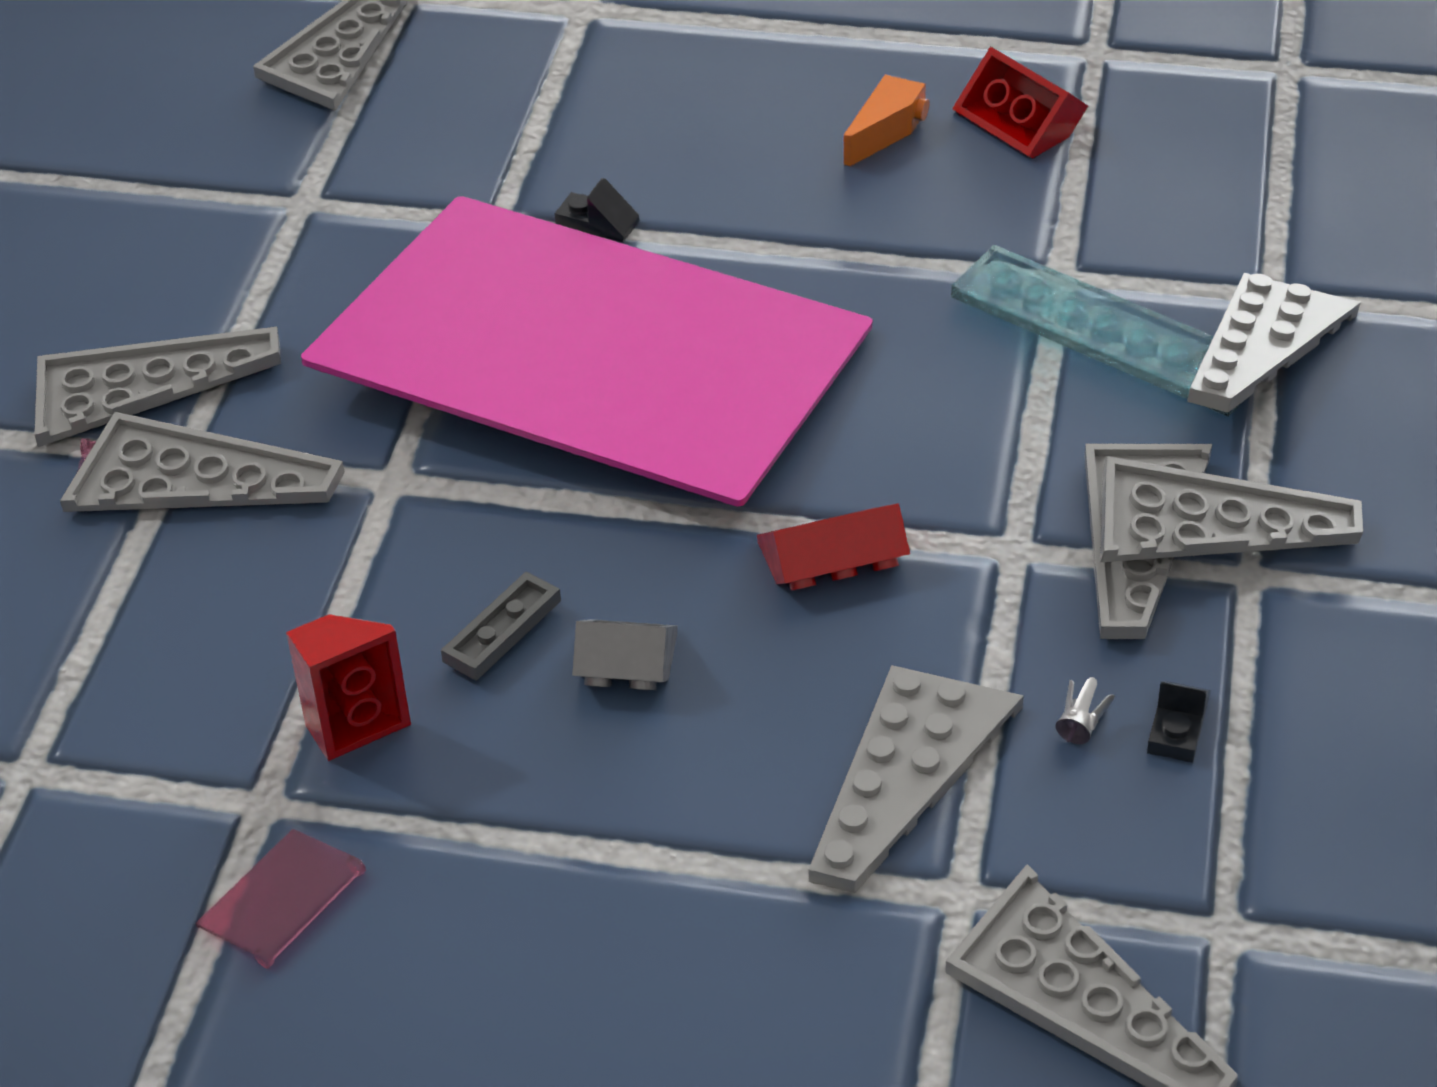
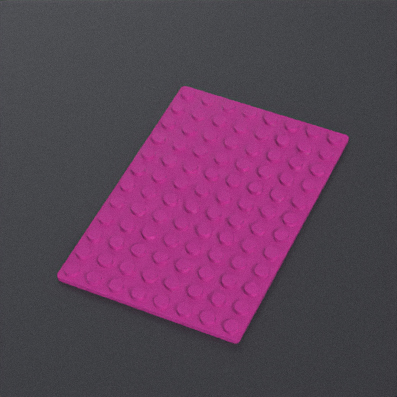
(593, 348)

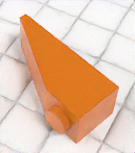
(885, 118)

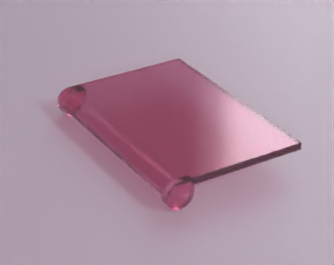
(281, 896)

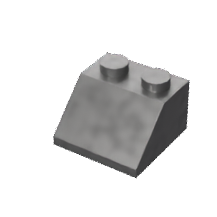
(623, 651)

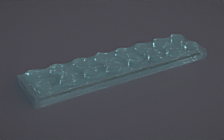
(1085, 319)

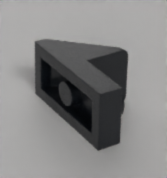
(599, 213)
(1178, 721)

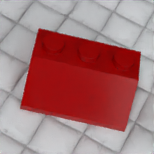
(1019, 105)
(835, 546)
(348, 682)

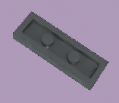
(500, 625)

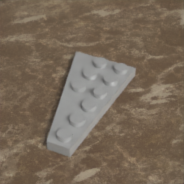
(1131, 588)
(1078, 988)

